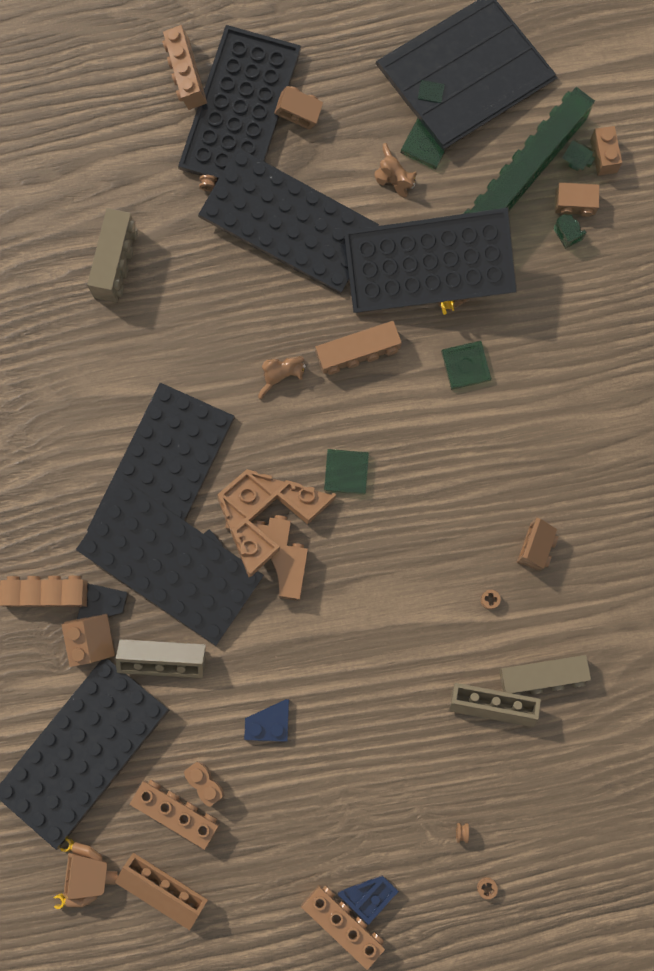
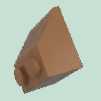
(537, 545)
(88, 640)

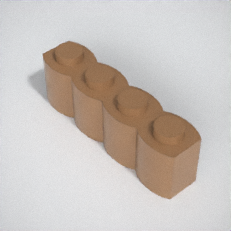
(43, 593)

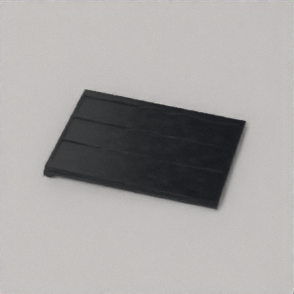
(480, 61)

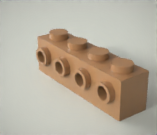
(185, 69)
(358, 348)
(174, 814)
(161, 891)
(343, 927)

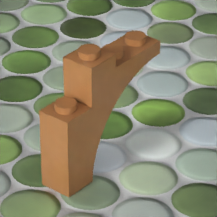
(289, 560)

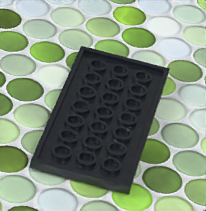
(240, 99)
(283, 219)
(431, 260)
(171, 450)
(169, 562)
(81, 752)

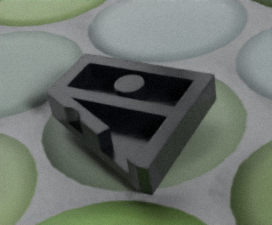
(103, 601)

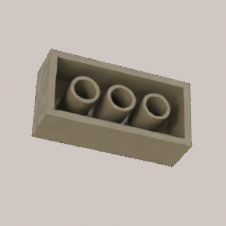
(112, 255)

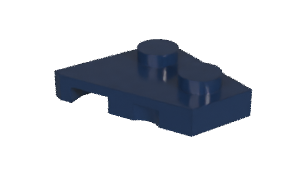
(269, 723)
(369, 897)

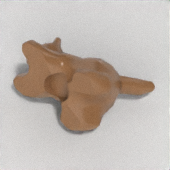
(392, 171)
(277, 371)

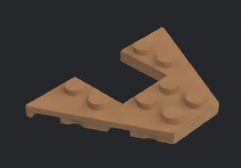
(253, 494)

